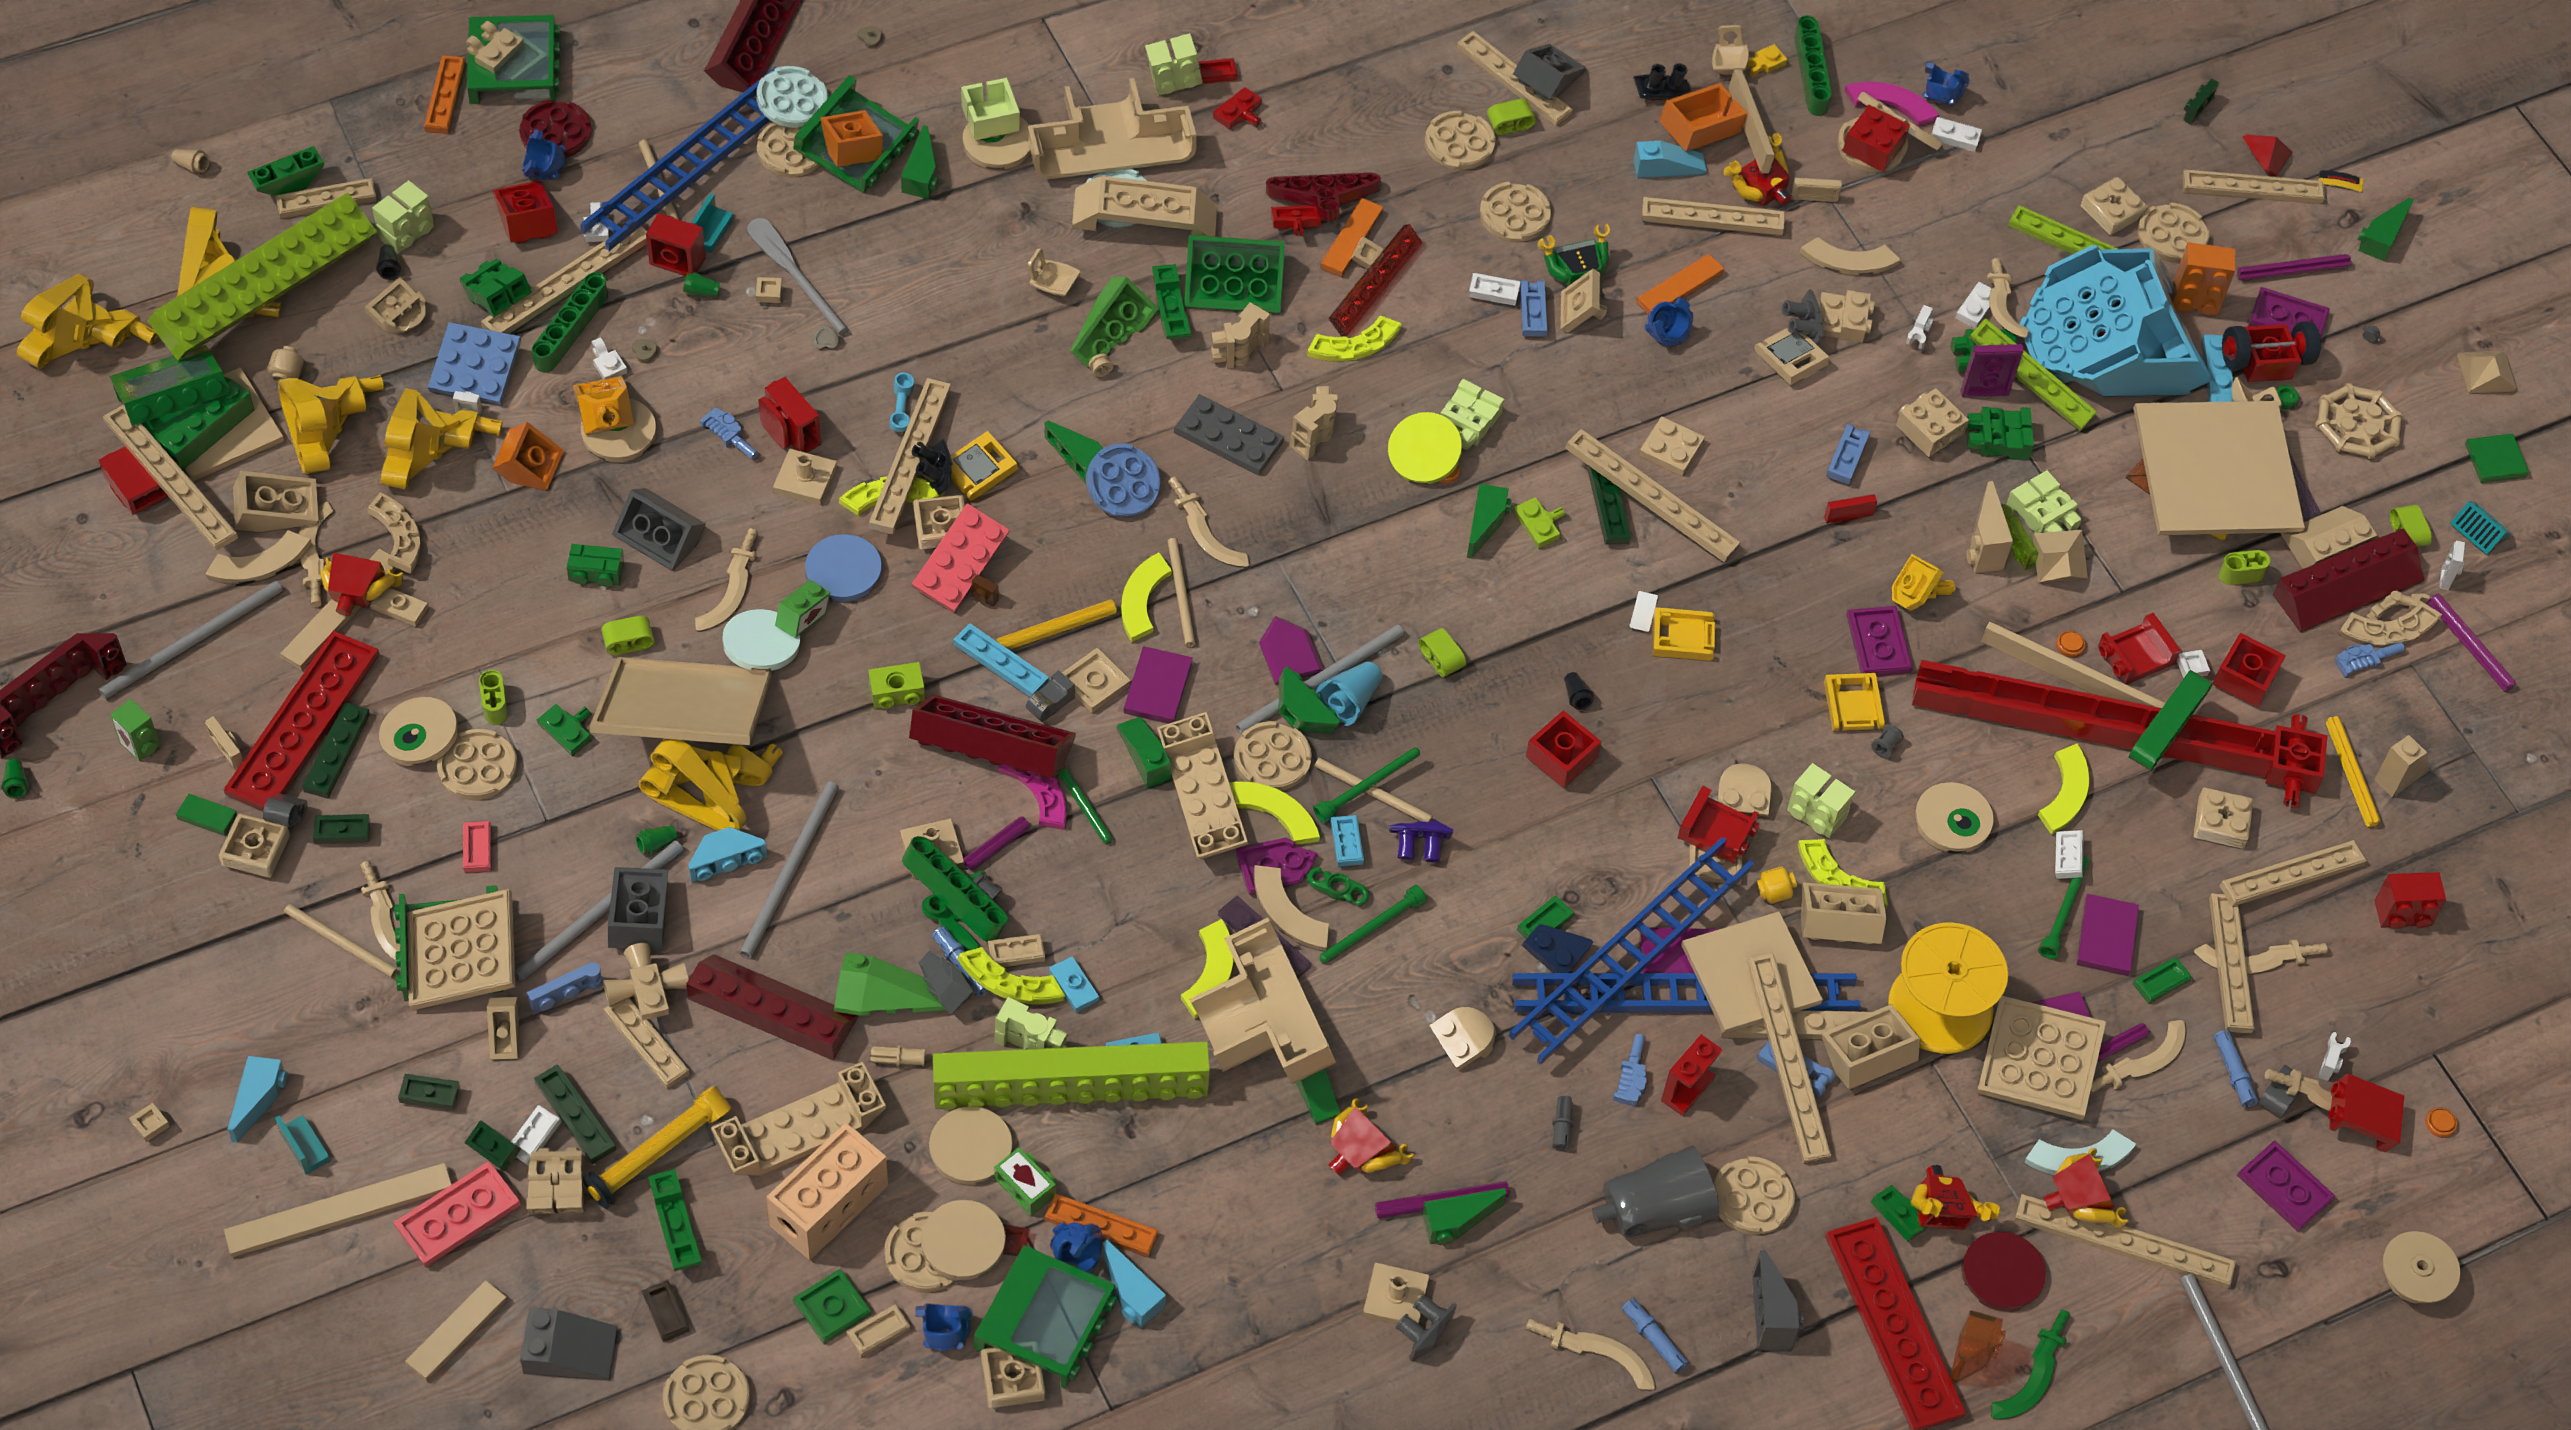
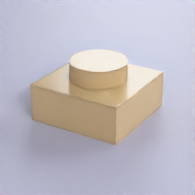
(1366, 252)
(768, 290)
(149, 1122)

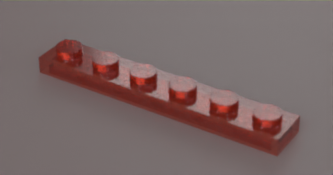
(1375, 280)

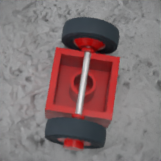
(2270, 350)

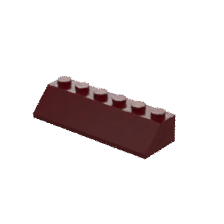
(750, 42)
(2350, 580)
(991, 736)
(769, 1006)

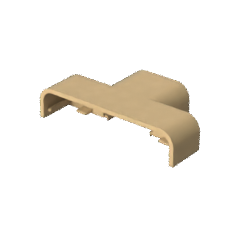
(1111, 138)
(1262, 1009)

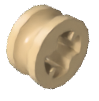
(1100, 365)

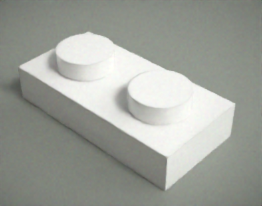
(1956, 134)
(1494, 289)
(1975, 306)

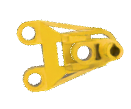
(206, 254)
(77, 325)
(317, 421)
(417, 444)
(679, 763)

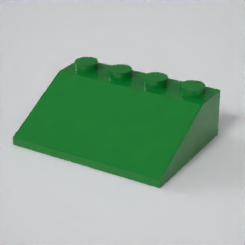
(1233, 273)
(197, 428)

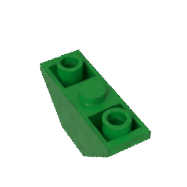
(288, 173)
(1303, 706)

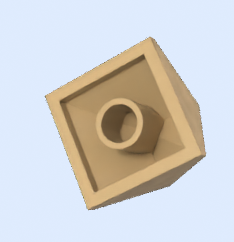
(2486, 372)
(2060, 556)

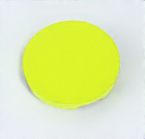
(1425, 448)

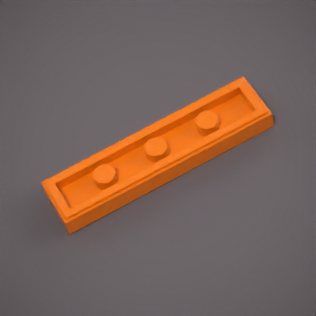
(445, 94)
(1357, 226)
(1682, 283)
(1114, 1228)

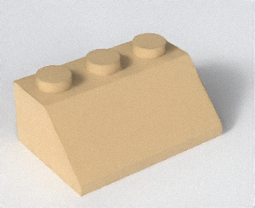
(2329, 536)
(1842, 913)
(1871, 1046)

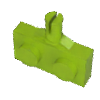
(1539, 522)

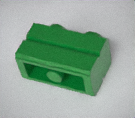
(595, 565)

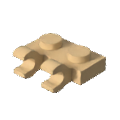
(497, 51)

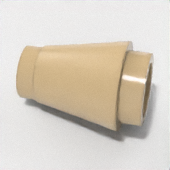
(192, 160)

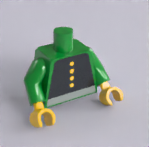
(1574, 260)

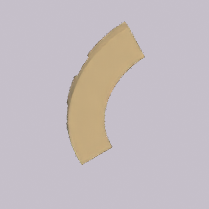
(1914, 130)
(1849, 262)
(403, 531)
(261, 565)
(2387, 633)
(1284, 914)

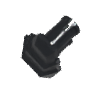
(1661, 86)
(935, 465)

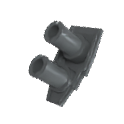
(1809, 316)
(945, 982)
(1425, 1339)

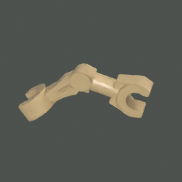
(2396, 598)

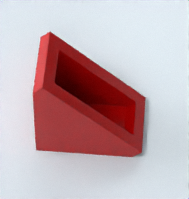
(2269, 152)

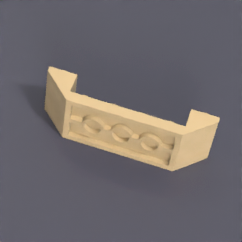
(1144, 204)
(1202, 786)
(801, 1125)

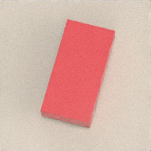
(477, 846)

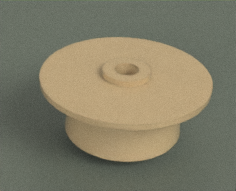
(2420, 1267)

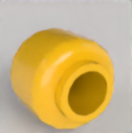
(1776, 884)

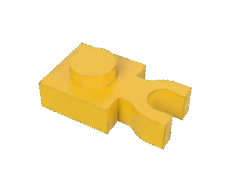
(1767, 59)

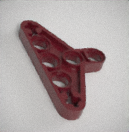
(1324, 191)

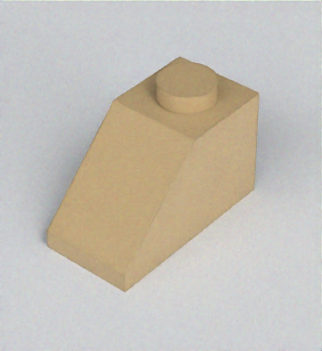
(503, 1027)

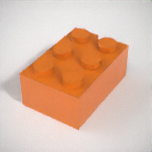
(1700, 117)
(2203, 278)

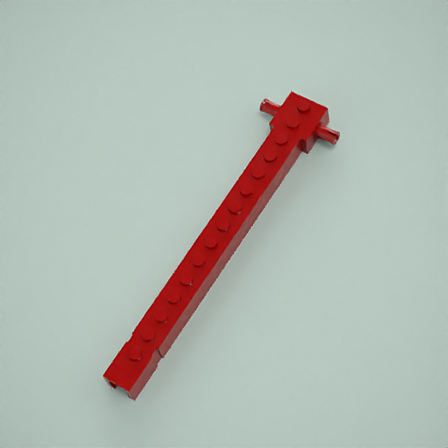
(2283, 756)

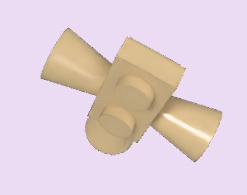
(645, 983)

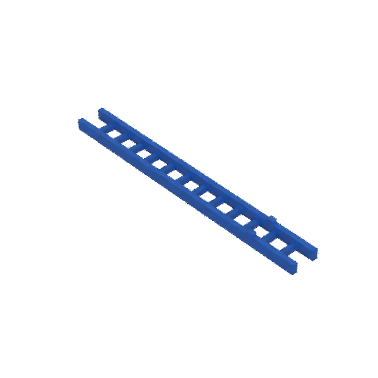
(1831, 980)

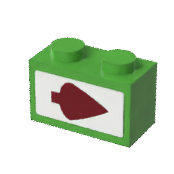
(802, 608)
(135, 730)
(1025, 1181)

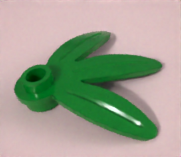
(948, 918)

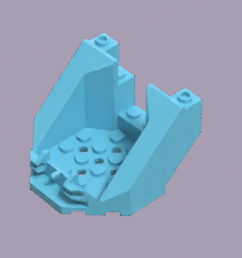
(2144, 340)

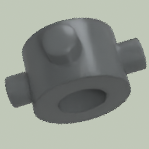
(2371, 333)

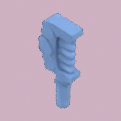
(725, 426)
(2363, 656)
(1633, 1075)

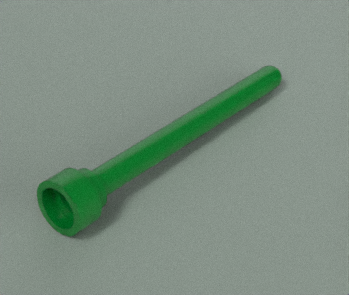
(1085, 805)
(1327, 809)
(1413, 898)
(2050, 946)

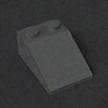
(1547, 70)
(637, 907)
(1774, 1307)
(567, 1345)

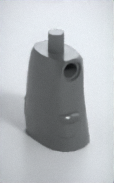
(1660, 1195)

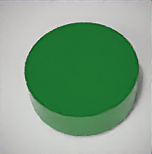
(2288, 396)

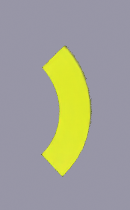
(1357, 347)
(866, 495)
(1136, 595)
(2073, 790)
(1280, 805)
(1826, 870)
(1218, 963)
(998, 981)

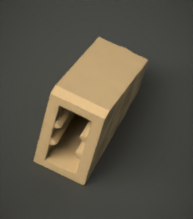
(2402, 766)

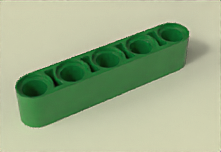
(1812, 65)
(569, 322)
(2170, 720)
(954, 889)

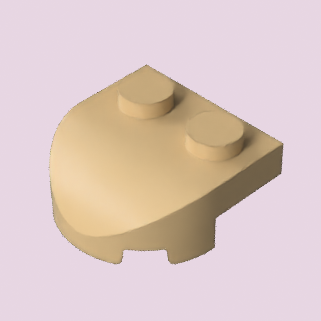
(397, 308)
(1745, 789)
(1465, 1035)

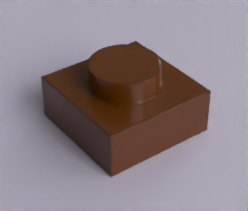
(985, 590)

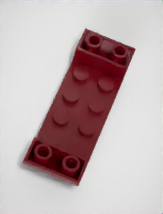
(52, 677)

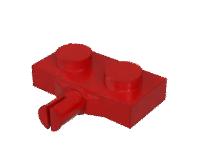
(1239, 109)
(1295, 217)

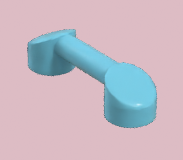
(902, 388)

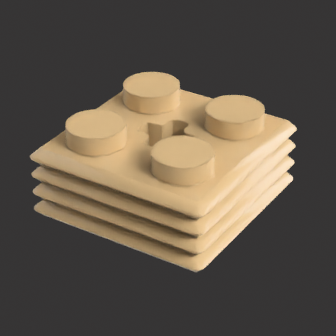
(2113, 205)
(935, 518)
(2212, 826)
(241, 850)
(1008, 1391)

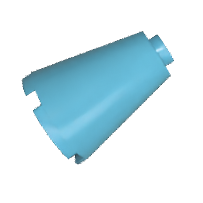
(1350, 691)

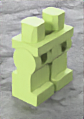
(1473, 412)
(2044, 505)
(1026, 1029)

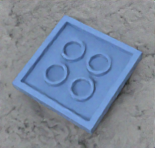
(474, 362)

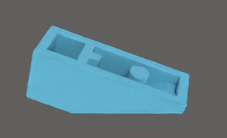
(1666, 159)
(256, 1093)
(1135, 1292)

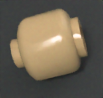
(285, 364)

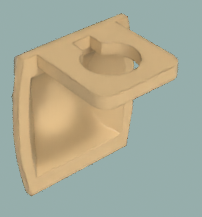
(1730, 55)
(1051, 275)
(2241, 393)

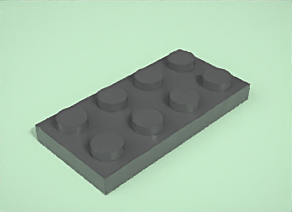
(1229, 434)

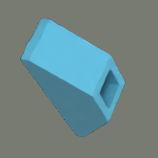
(724, 853)

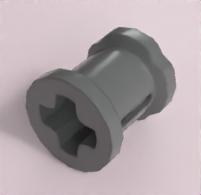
(1887, 741)
(986, 886)

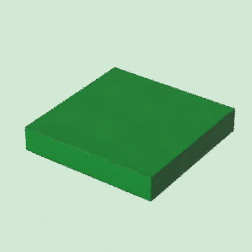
(2496, 458)
(832, 1306)

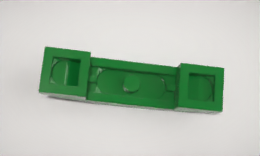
(1170, 302)
(674, 1220)

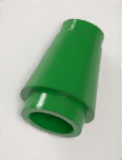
(700, 285)
(14, 779)
(655, 838)

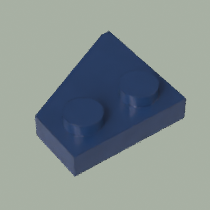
(1556, 948)

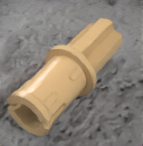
(898, 1056)

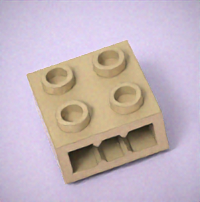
(1932, 422)

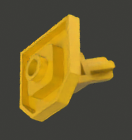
(1918, 583)

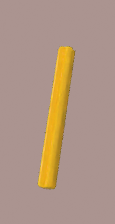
(1058, 625)
(2353, 771)

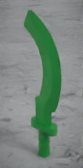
(2040, 1374)

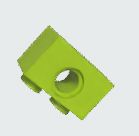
(884, 680)

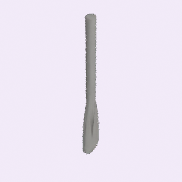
(772, 244)

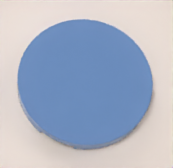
(1123, 480)
(844, 566)

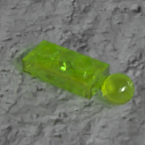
(2022, 545)

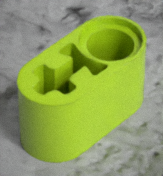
(1511, 116)
(2413, 522)
(2244, 567)
(627, 635)
(1442, 652)
(493, 695)

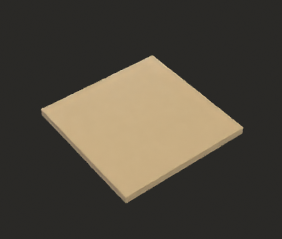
(2218, 468)
(681, 701)

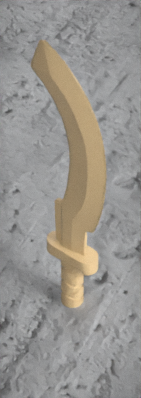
(1998, 299)
(1200, 529)
(310, 559)
(736, 586)
(380, 910)
(2268, 959)
(2147, 1064)
(2298, 1083)
(1598, 1344)

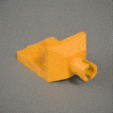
(604, 404)

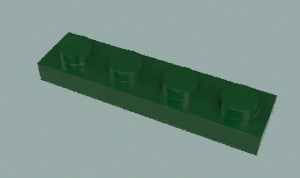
(1609, 509)
(336, 750)
(575, 1114)

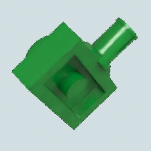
(566, 728)
(1898, 1212)

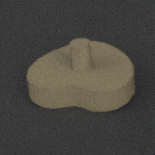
(870, 36)
(825, 337)
(644, 349)

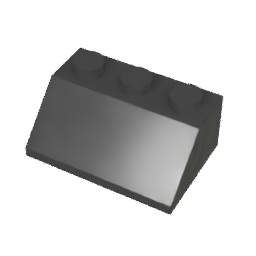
(658, 528)

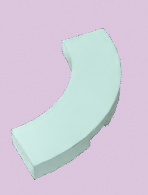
(2112, 1149)

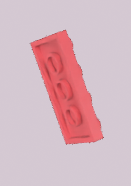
(960, 557)
(456, 1214)

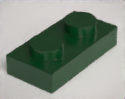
(2203, 97)
(341, 828)
(429, 1092)
(492, 1145)

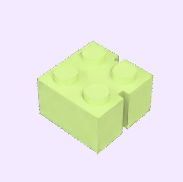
(1174, 74)
(996, 115)
(402, 226)
(1825, 812)

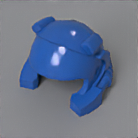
(1943, 86)
(543, 157)
(1670, 322)
(1077, 1244)
(945, 1325)

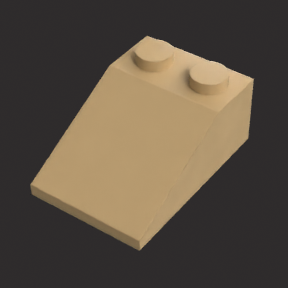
(273, 502)
(1991, 535)

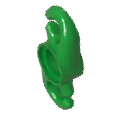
(1325, 886)

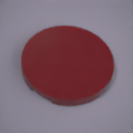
(560, 123)
(2003, 1271)

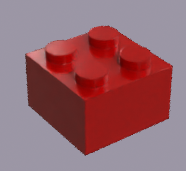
(1876, 138)
(675, 245)
(2249, 670)
(1563, 749)
(2410, 900)

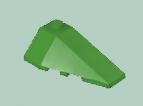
(1113, 318)
(877, 985)

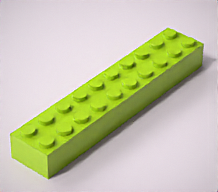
(261, 276)
(1070, 1075)

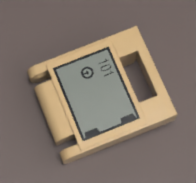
(1786, 350)

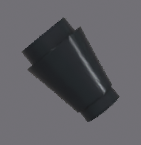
(388, 263)
(1578, 692)

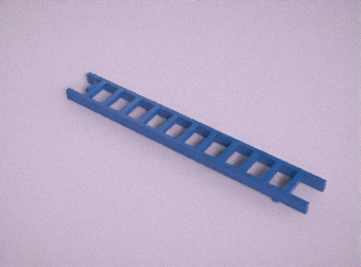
(666, 162)
(1602, 954)

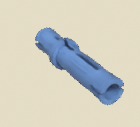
(951, 951)
(2239, 1077)
(1647, 1326)

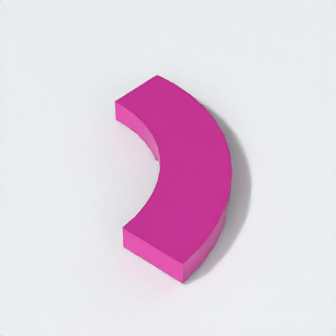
(1906, 101)
(1047, 793)

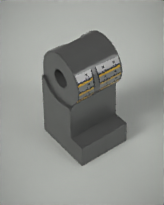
(1051, 697)

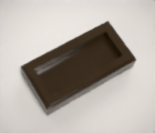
(665, 1310)

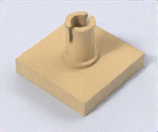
(1581, 301)
(805, 476)
(941, 835)
(1394, 1293)

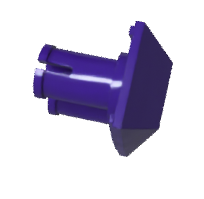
(1431, 831)

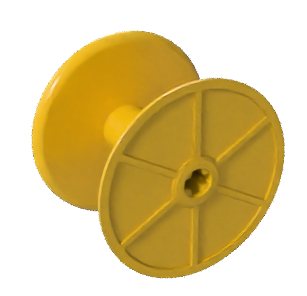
(1949, 986)

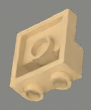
(1846, 315)

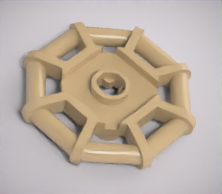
(2356, 437)

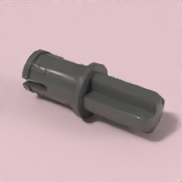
(1562, 1123)

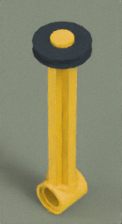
(706, 1108)

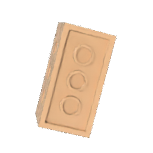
(827, 1191)

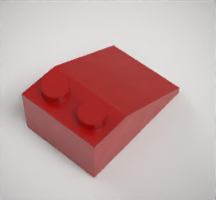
(526, 211)

